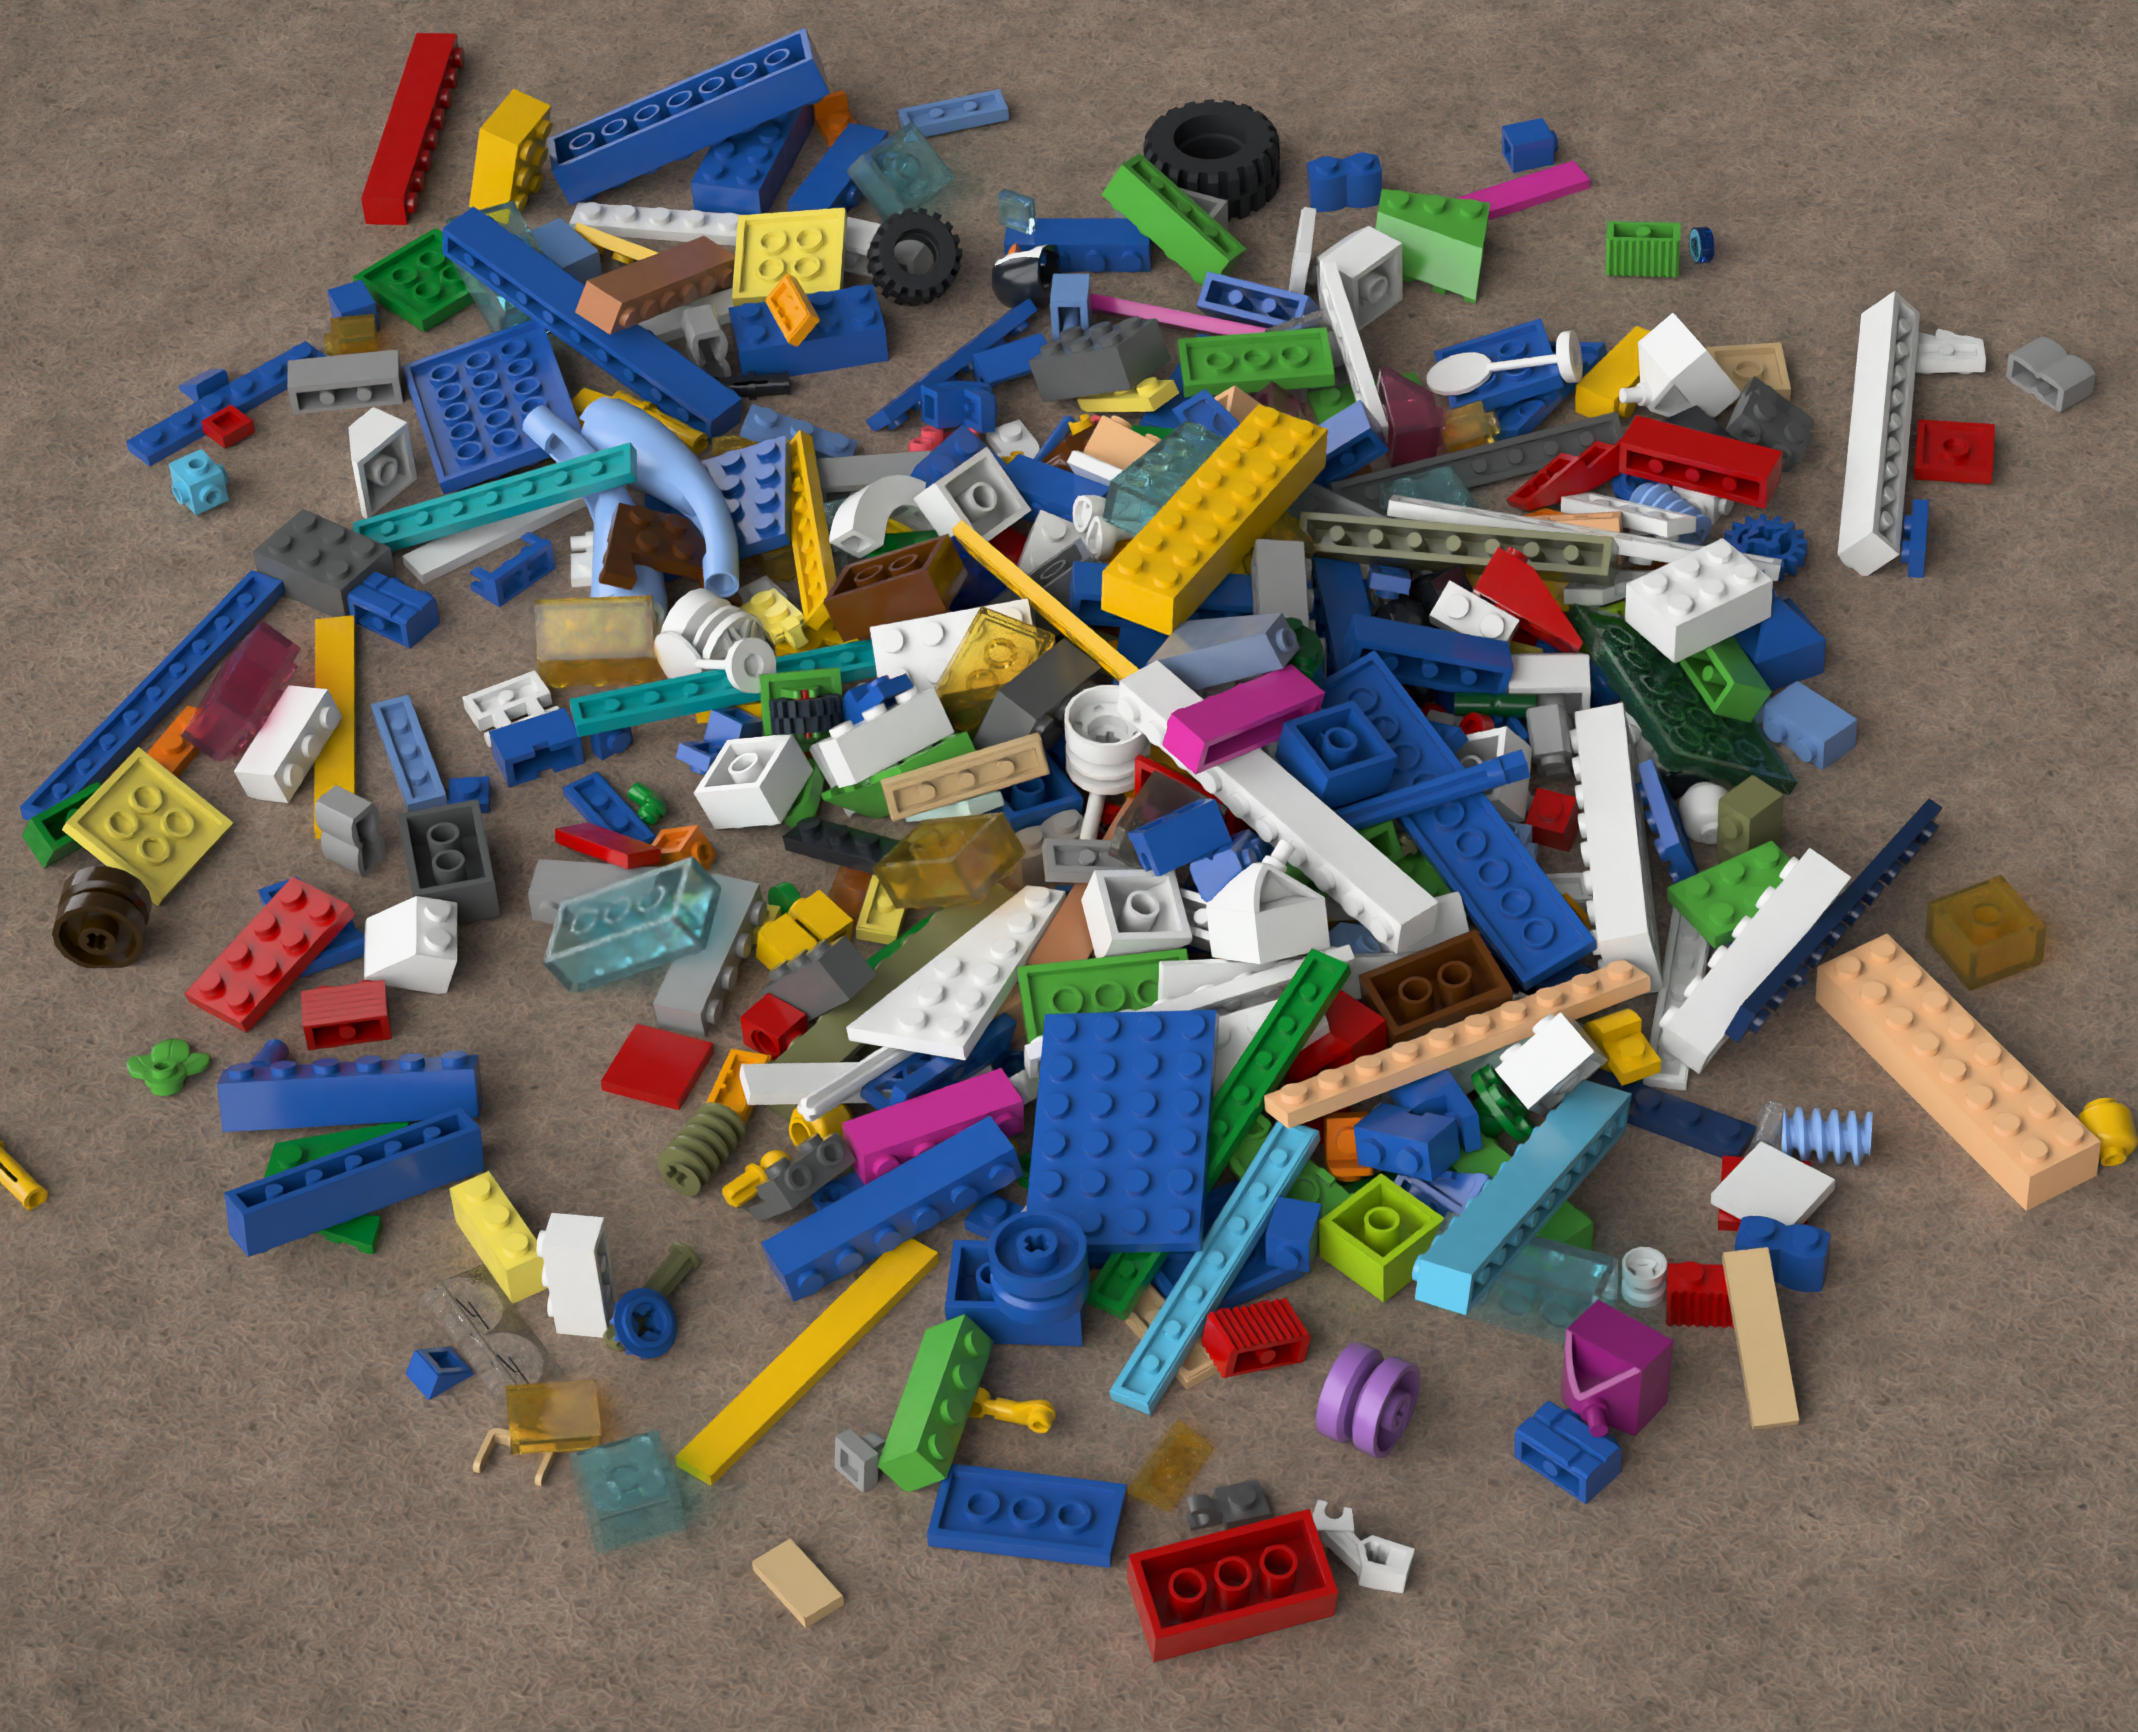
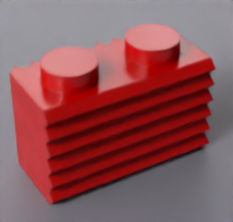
(346, 1014)
(1697, 1295)
(1255, 1337)

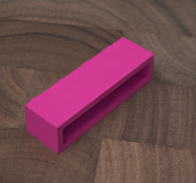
(1240, 718)
(914, 1126)

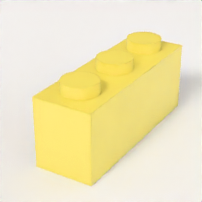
(498, 1236)

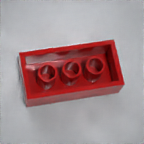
(1231, 1585)

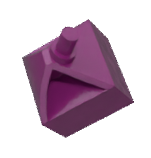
(1614, 1370)

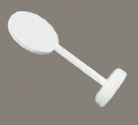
(1470, 370)
(742, 665)

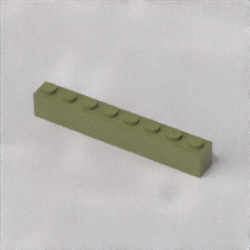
(1444, 545)
(829, 1037)

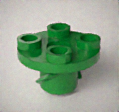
(1498, 1109)

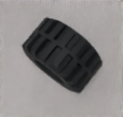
(926, 230)

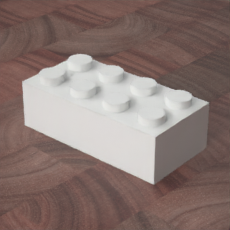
(928, 643)

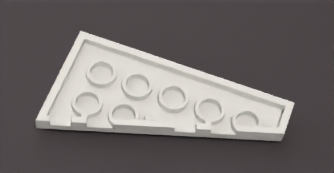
(960, 990)

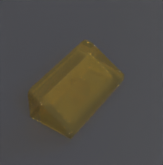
(1169, 1467)

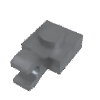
(1230, 1506)

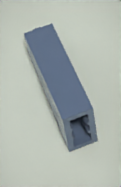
(1227, 649)

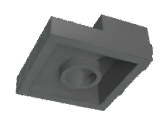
(1771, 422)
(802, 1176)

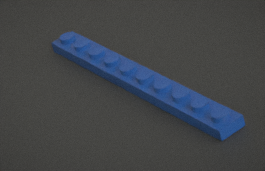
(158, 692)

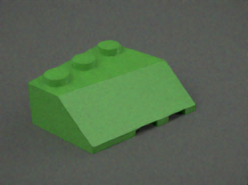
(1439, 238)
(868, 796)

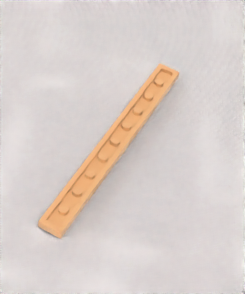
(1453, 1044)

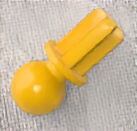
(744, 1187)

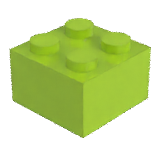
(1378, 1236)

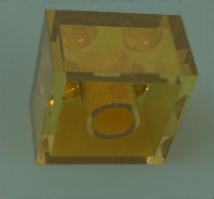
(1985, 932)

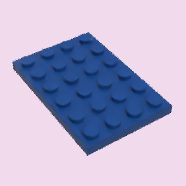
(477, 401)
(1126, 1126)

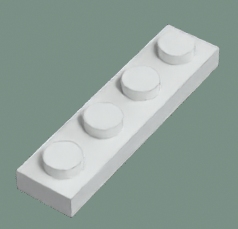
(1637, 517)

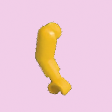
(1032, 1413)

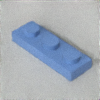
(956, 113)
(765, 424)

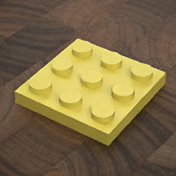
(795, 243)
(148, 825)

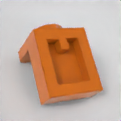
(832, 116)
(684, 843)
(1340, 1146)

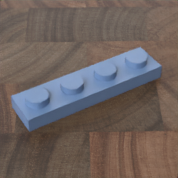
(408, 754)

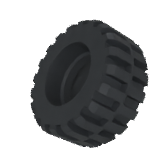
(1218, 153)

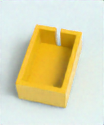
(511, 152)

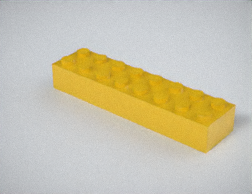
(1214, 520)

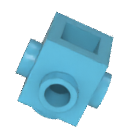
(199, 482)

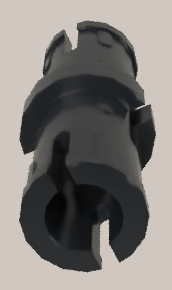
(758, 385)

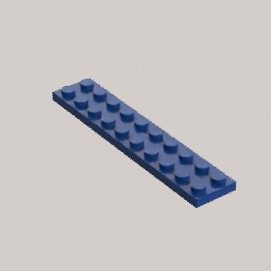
(1467, 837)

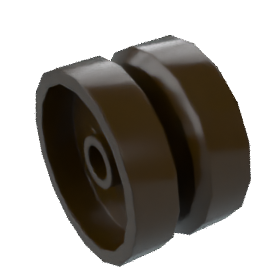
(102, 917)

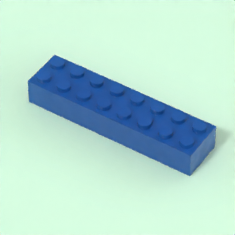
(688, 117)

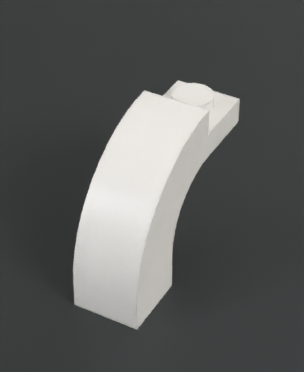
(863, 517)

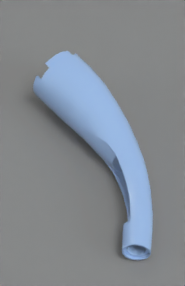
(564, 444)
(675, 477)

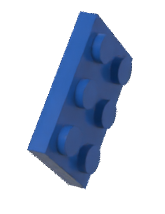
(1666, 820)

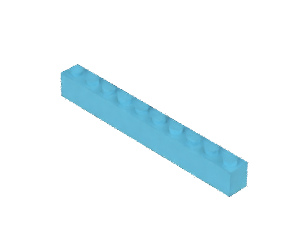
(1521, 1197)

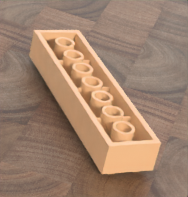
(1958, 1071)

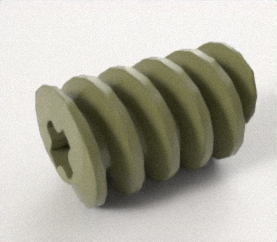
(700, 1148)

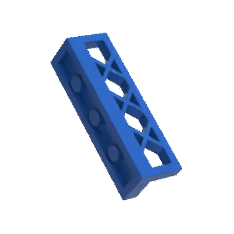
(939, 1072)

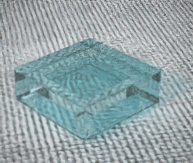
(1017, 211)

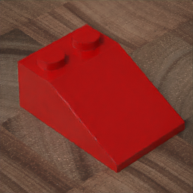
(1521, 593)

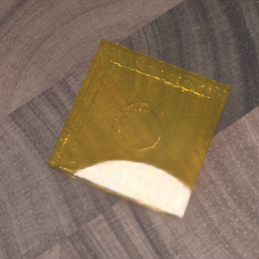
(553, 1416)

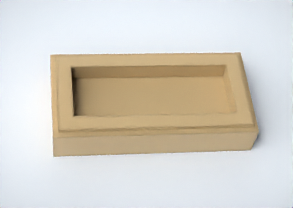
(798, 1583)

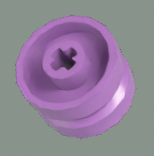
(1368, 1399)

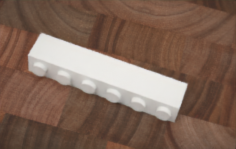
(1760, 944)

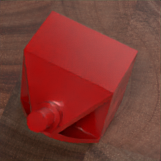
(1352, 1034)

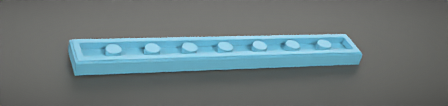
(1213, 1268)

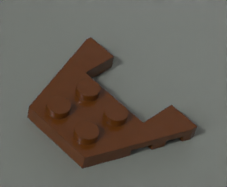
(653, 540)

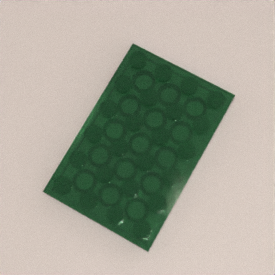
(1672, 709)

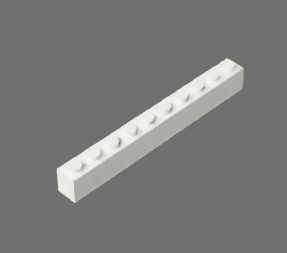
(1879, 435)
(1284, 809)

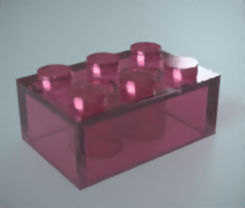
(242, 692)

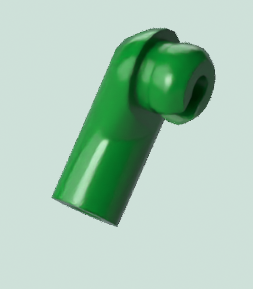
(651, 802)

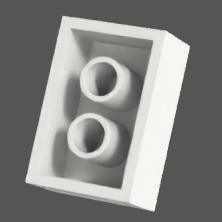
(1698, 600)

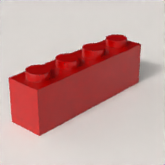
(1700, 461)

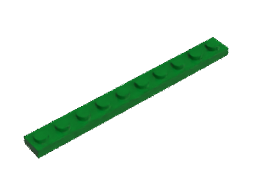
(1236, 1108)

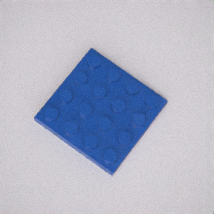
(756, 492)

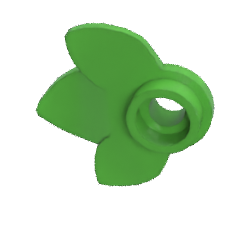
(167, 1066)

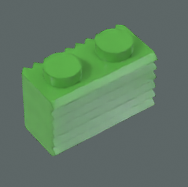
(1643, 249)

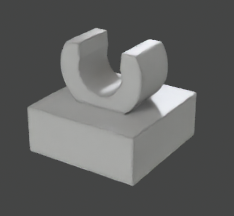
(858, 1457)

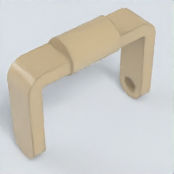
(501, 1436)

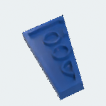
(1530, 412)

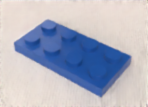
(1028, 1515)

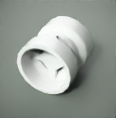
(1644, 1277)

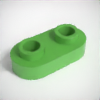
(808, 798)

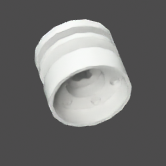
(711, 623)
(1101, 742)

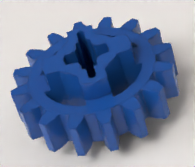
(1770, 540)

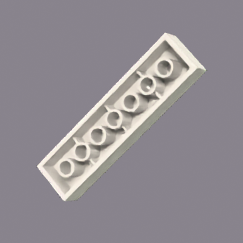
(1615, 842)

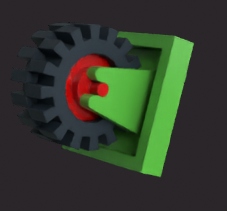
(801, 704)

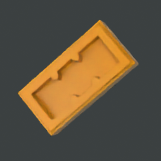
(792, 310)
(728, 1086)

